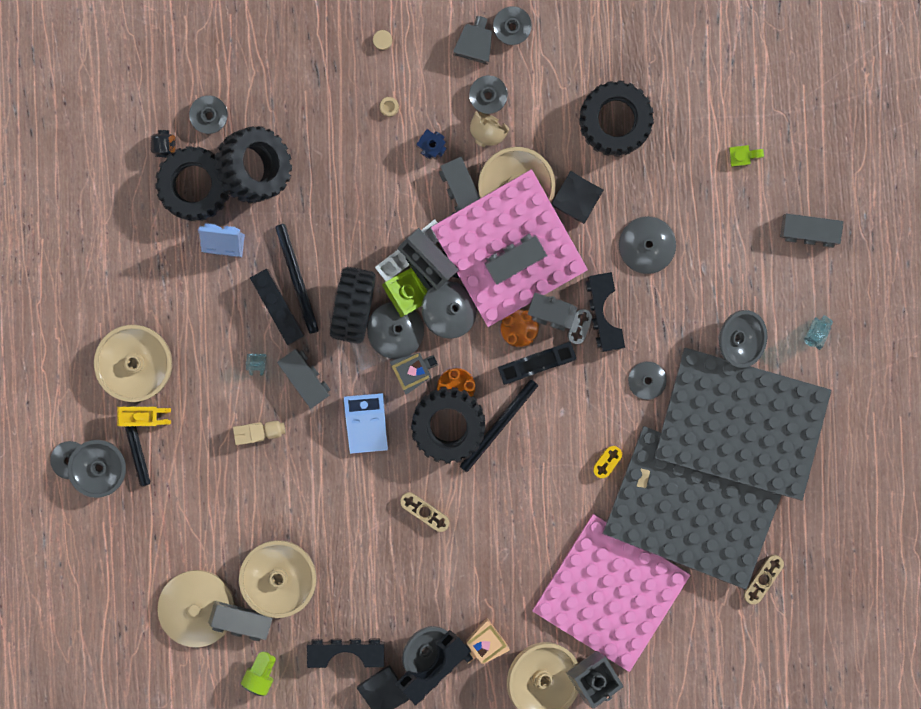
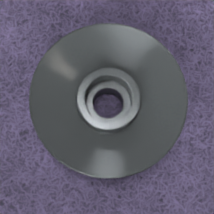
(515, 16)
(492, 85)
(199, 110)
(637, 380)
(59, 455)

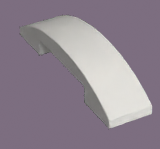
(397, 262)

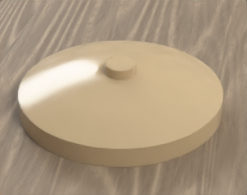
(510, 164)
(133, 363)
(277, 579)
(187, 607)
(540, 677)

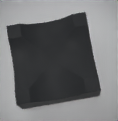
(577, 197)
(381, 690)

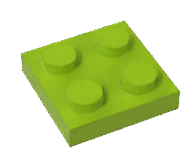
(405, 292)

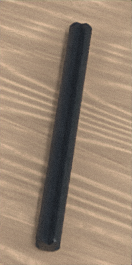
(297, 278)
(499, 425)

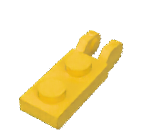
(141, 416)

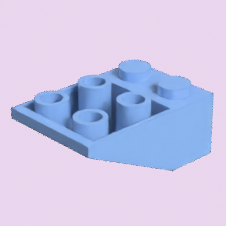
(221, 241)
(366, 423)

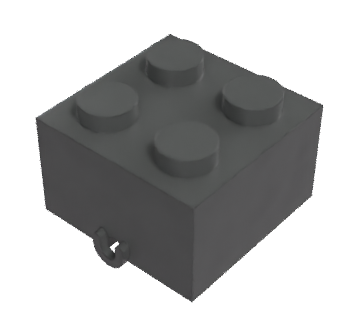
(549, 309)
(595, 679)

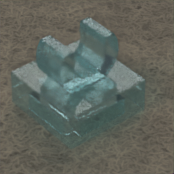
(256, 362)

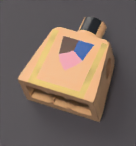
(485, 643)

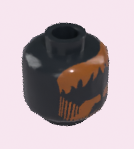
(163, 143)

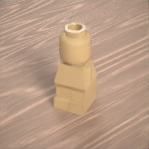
(257, 432)

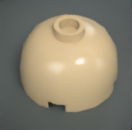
(487, 129)

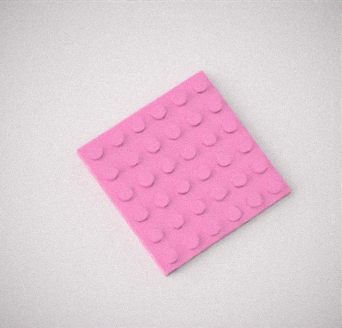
(497, 222)
(610, 594)

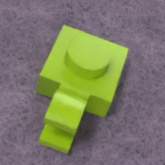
(741, 155)

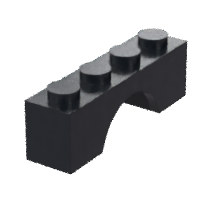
(601, 287)
(277, 307)
(537, 363)
(370, 652)
(418, 684)

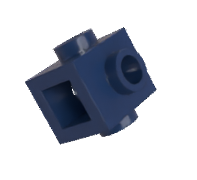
(428, 138)

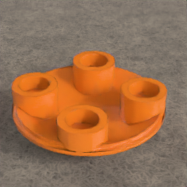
(519, 329)
(457, 378)

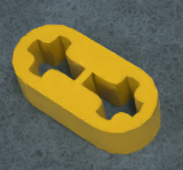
(603, 458)

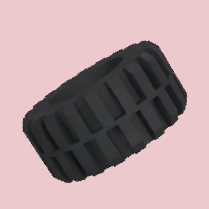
(616, 92)
(274, 159)
(167, 184)
(352, 305)
(441, 449)

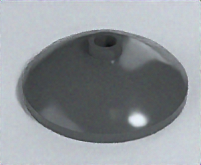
(633, 247)
(438, 310)
(749, 340)
(389, 342)
(83, 469)
(413, 657)

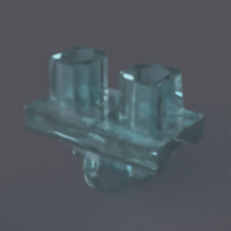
(818, 332)

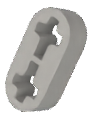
(584, 328)

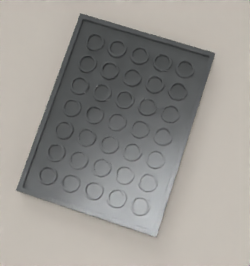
(743, 424)
(691, 516)

